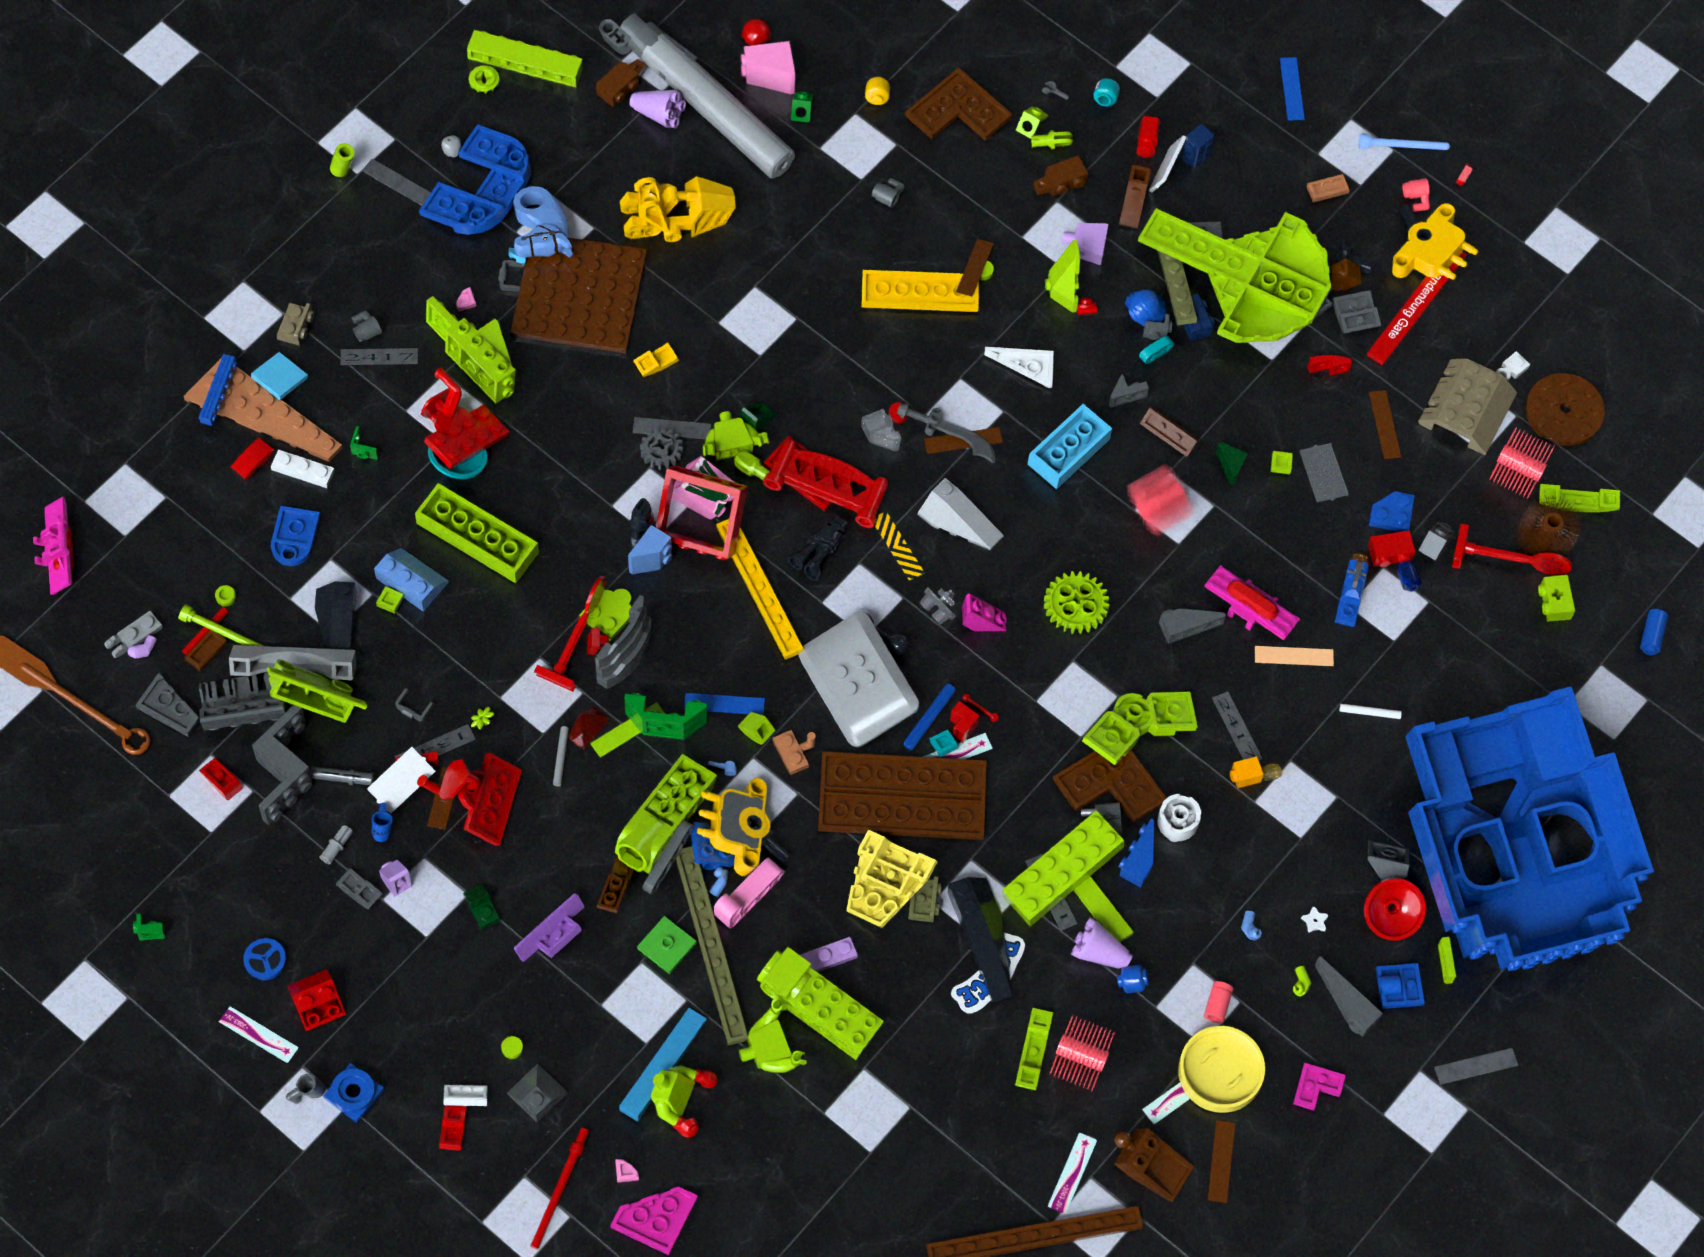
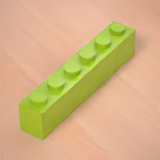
(525, 58)

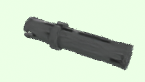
(351, 777)

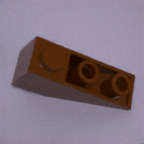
(1135, 196)

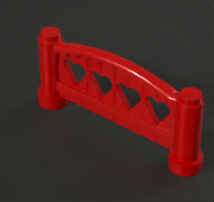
(865, 503)

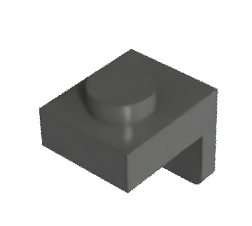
(1157, 330)

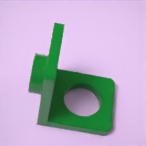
(804, 100)
(361, 450)

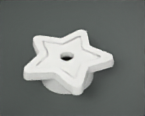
(1309, 919)

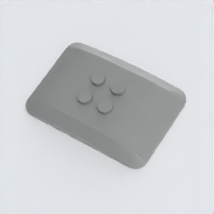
(858, 679)

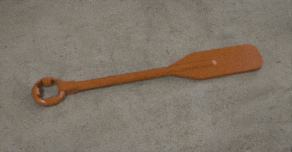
(36, 674)

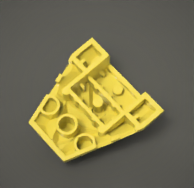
(885, 878)

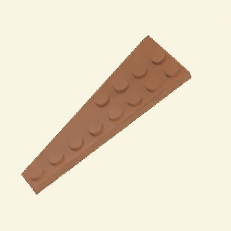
(261, 411)

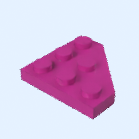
(656, 1218)

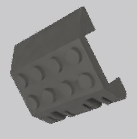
(240, 707)

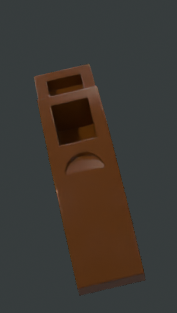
(616, 887)

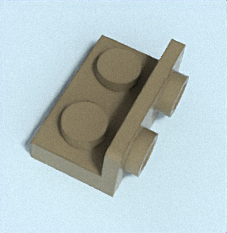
(295, 323)

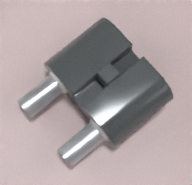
(1110, 812)

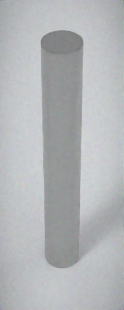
(560, 756)

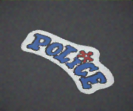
(972, 993)

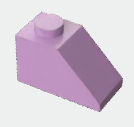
(395, 877)

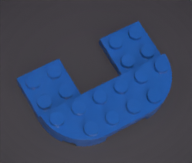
(495, 196)

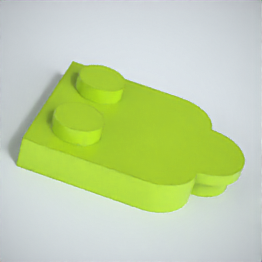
(611, 612)

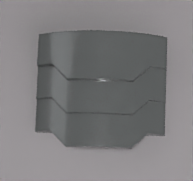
(621, 659)

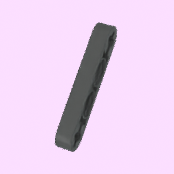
(668, 857)

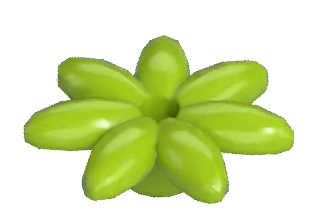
(482, 718)

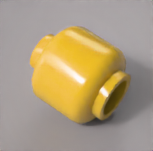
(877, 91)

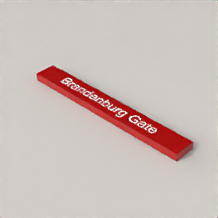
(1408, 316)

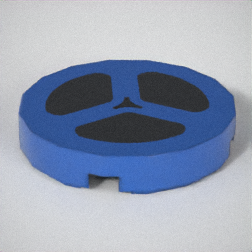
(264, 959)

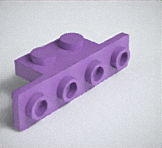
(553, 932)

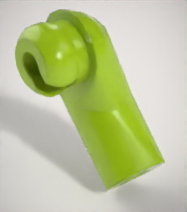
(1303, 983)

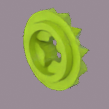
(476, 76)

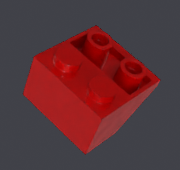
(316, 1000)

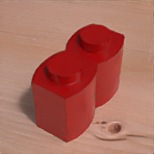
(1148, 136)

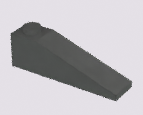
(1355, 1008)

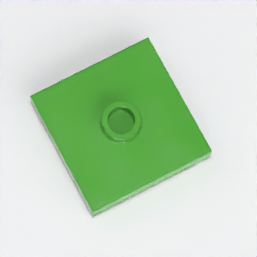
(666, 945)

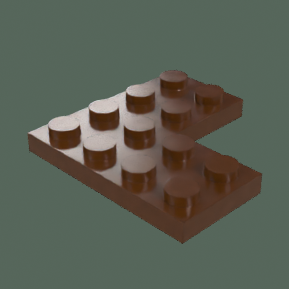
(960, 98)
(1126, 781)

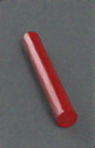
(216, 618)

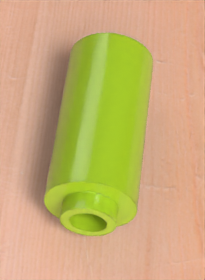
(342, 160)

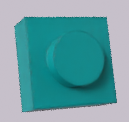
(943, 743)

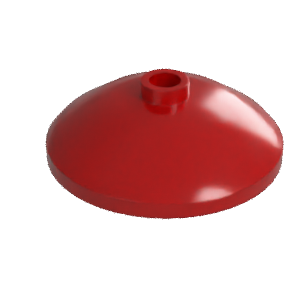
(1405, 916)

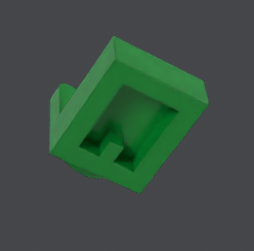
(148, 931)

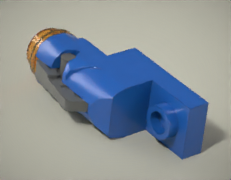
(1352, 590)

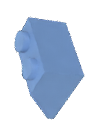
(650, 552)

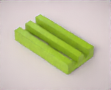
(1446, 960)

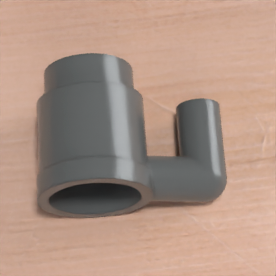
(887, 194)
(367, 328)
(307, 1086)

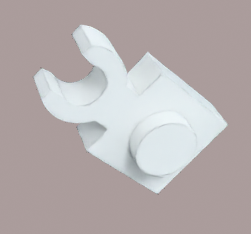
(1513, 366)

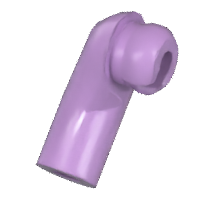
(142, 650)

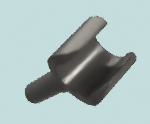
(1052, 86)

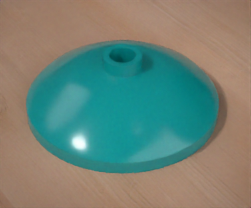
(465, 470)

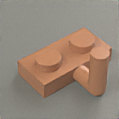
(792, 752)

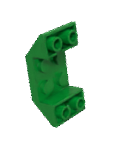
(665, 725)

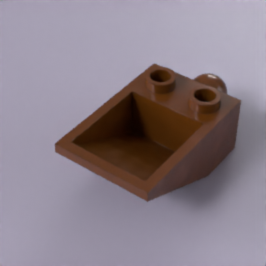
(1152, 1162)

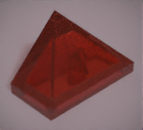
(587, 727)

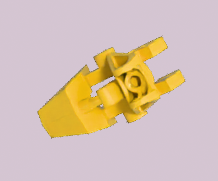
(708, 203)

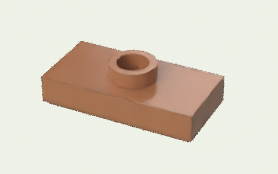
(1328, 188)

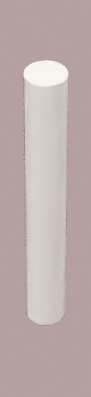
(1370, 711)

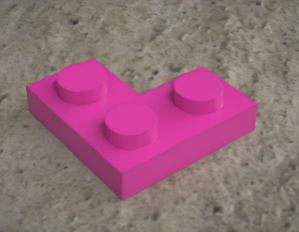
(1314, 1080)

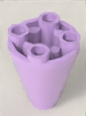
(660, 106)
(1100, 946)

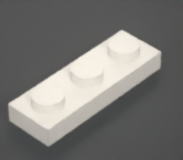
(302, 468)

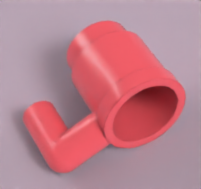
(1417, 189)

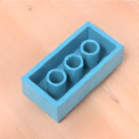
(1069, 446)

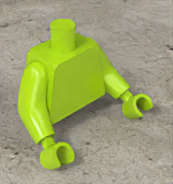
(732, 437)
(769, 1044)

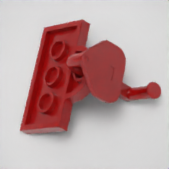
(459, 432)
(489, 795)

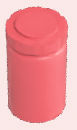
(1218, 1002)

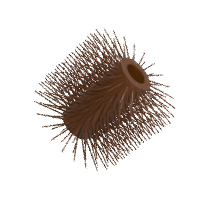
(1548, 529)

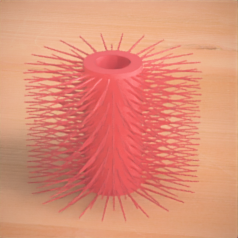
(1521, 462)
(1160, 500)
(1082, 1052)

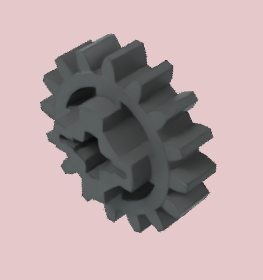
(661, 456)

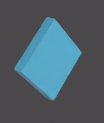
(279, 376)

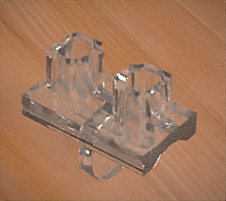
(943, 612)

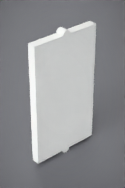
(1167, 164)
(400, 779)

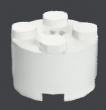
(1173, 827)

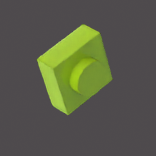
(1281, 462)
(390, 600)

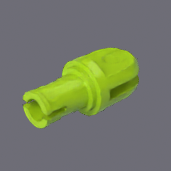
(1052, 139)
(750, 465)

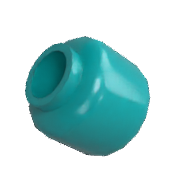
(1106, 92)

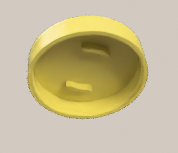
(1221, 1069)

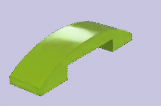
(1582, 501)
(1034, 1049)

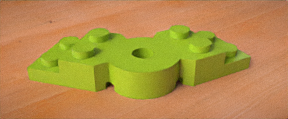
(1159, 714)

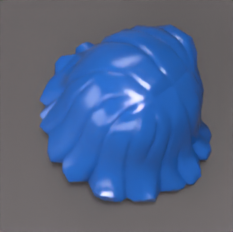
(1146, 306)

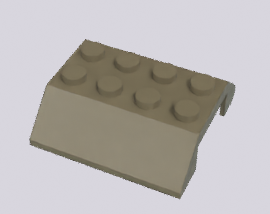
(1470, 403)

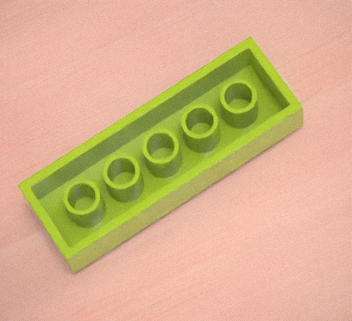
(477, 533)
(1063, 868)

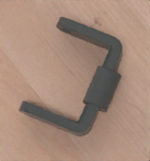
(503, 273)
(409, 712)

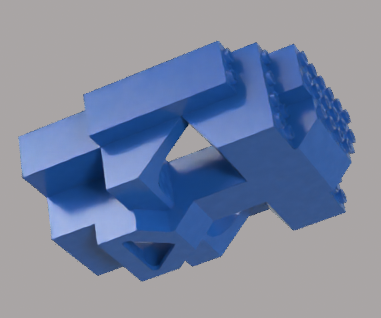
(1536, 907)

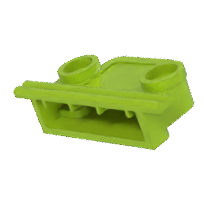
(312, 691)

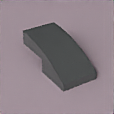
(358, 889)

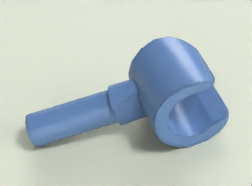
(729, 766)

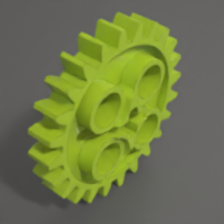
(1079, 618)

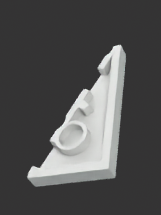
(1031, 363)

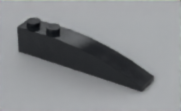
(984, 933)

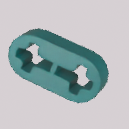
(1156, 349)

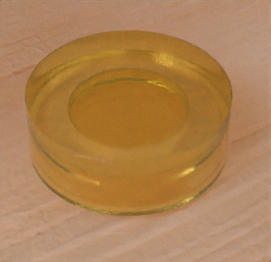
(1271, 772)

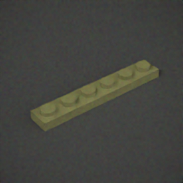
(1178, 289)

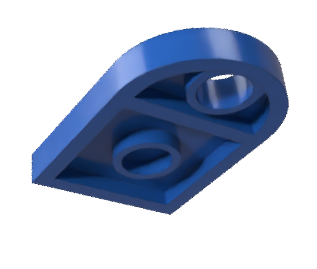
(294, 532)

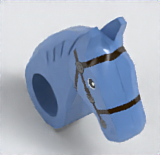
(547, 222)

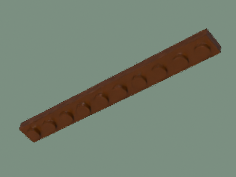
(1039, 1235)

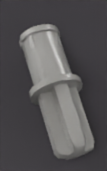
(336, 844)

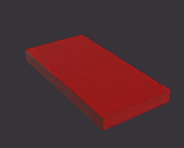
(801, 467)

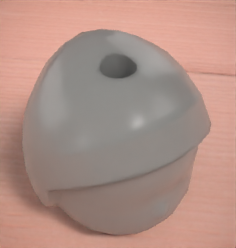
(451, 145)

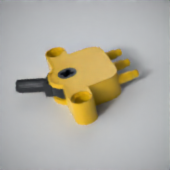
(1431, 244)

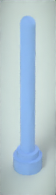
(1367, 141)

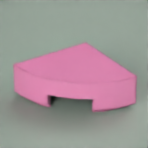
(465, 300)
(625, 1171)

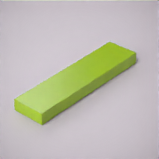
(1103, 910)

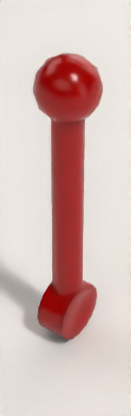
(993, 717)

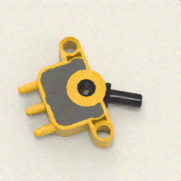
(741, 825)

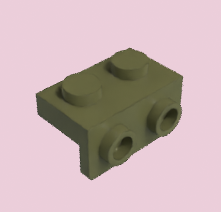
(923, 902)

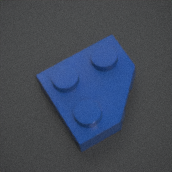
(1392, 512)

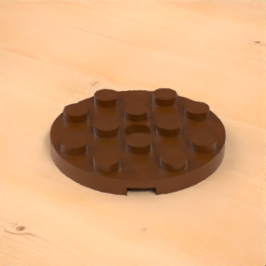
(1560, 427)

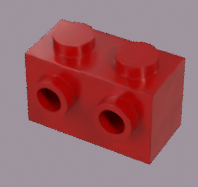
(1391, 548)

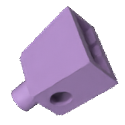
(1090, 240)

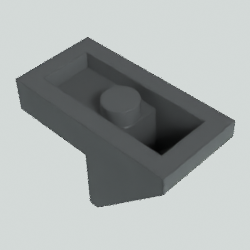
(1125, 394)

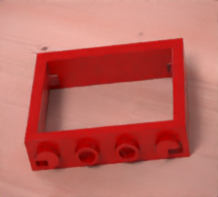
(710, 482)

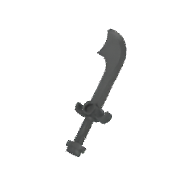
(979, 445)

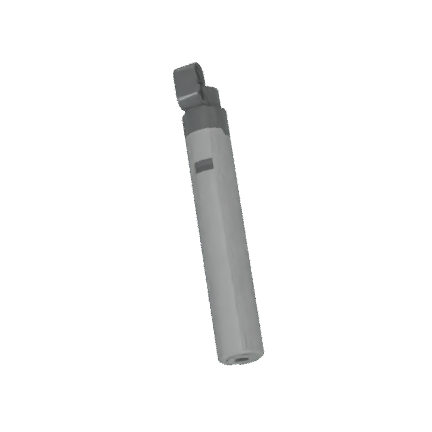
(701, 92)

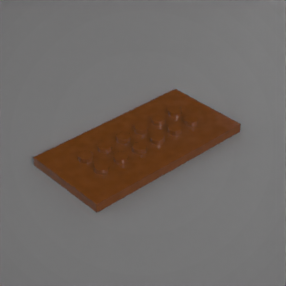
(902, 795)

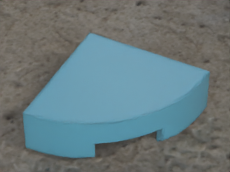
(512, 254)

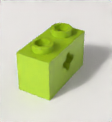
(1557, 598)

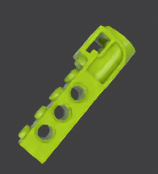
(662, 812)
(819, 1002)

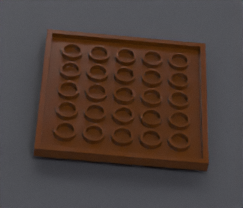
(581, 297)

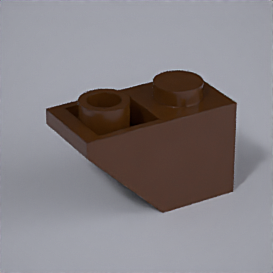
(1344, 275)

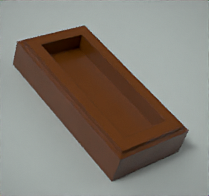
(206, 650)

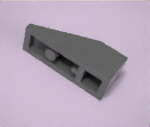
(1186, 622)

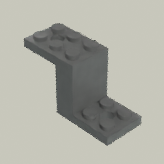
(283, 764)

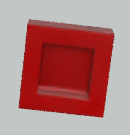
(595, 641)

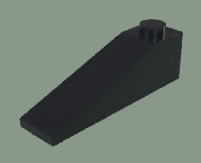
(336, 613)

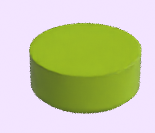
(987, 271)
(225, 595)
(512, 1047)

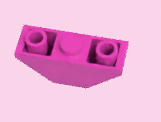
(982, 616)

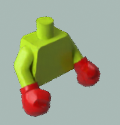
(672, 1093)

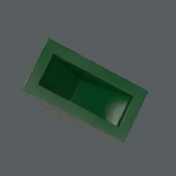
(757, 415)
(1231, 461)

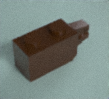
(620, 81)
(1062, 177)

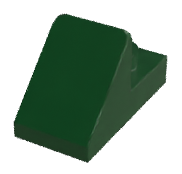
(481, 906)

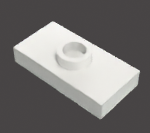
(465, 1095)

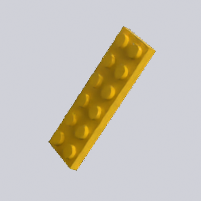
(916, 291)

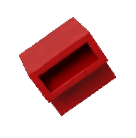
(965, 720)

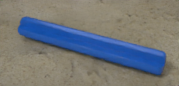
(929, 716)

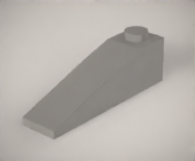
(955, 513)

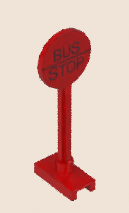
(1544, 562)
(556, 675)

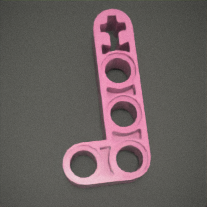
(734, 907)

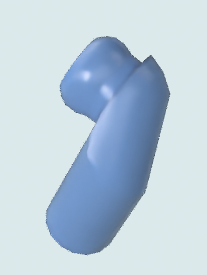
(721, 881)
(1248, 928)

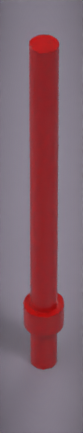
(576, 1150)

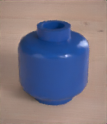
(1133, 979)

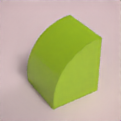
(756, 727)

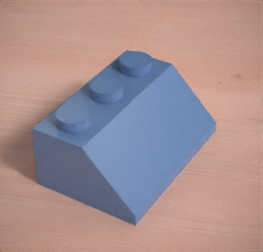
(411, 577)

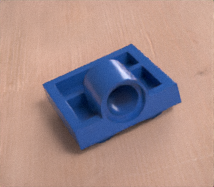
(705, 853)
(1399, 986)

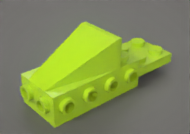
(477, 352)

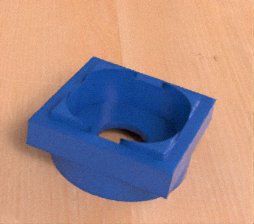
(358, 1106)

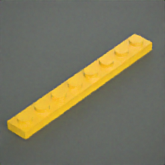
(763, 595)

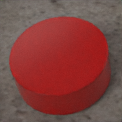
(893, 413)

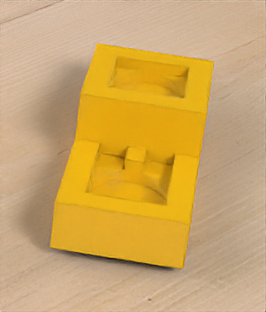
(656, 361)

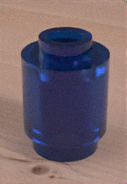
(1409, 576)

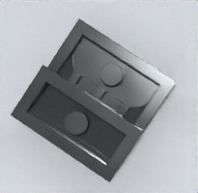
(1356, 312)

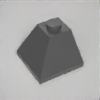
(1388, 860)
(537, 1093)

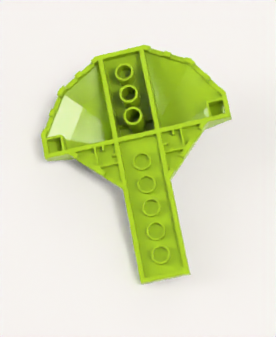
(1263, 281)

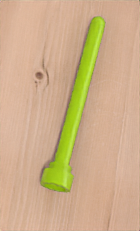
(188, 614)

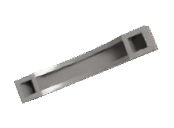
(332, 663)

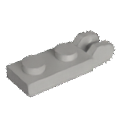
(134, 634)

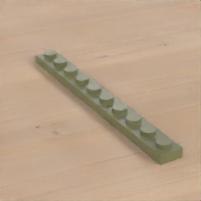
(711, 947)

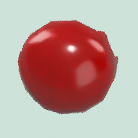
(756, 32)

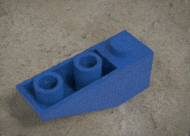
(1140, 861)

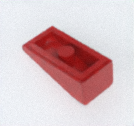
(221, 779)

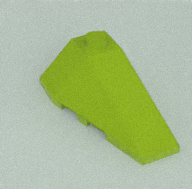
(1063, 278)

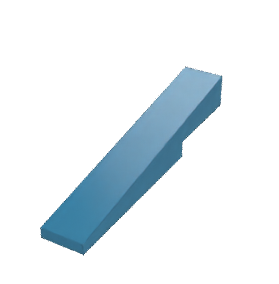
(667, 1057)

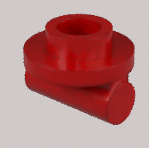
(1086, 306)

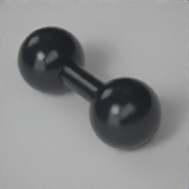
(897, 644)

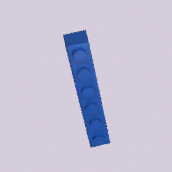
(217, 390)

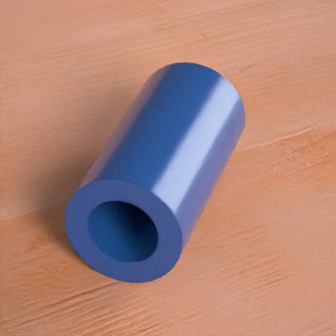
(1654, 631)

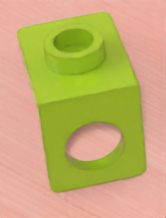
(1033, 115)

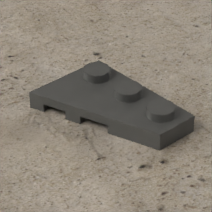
(166, 706)

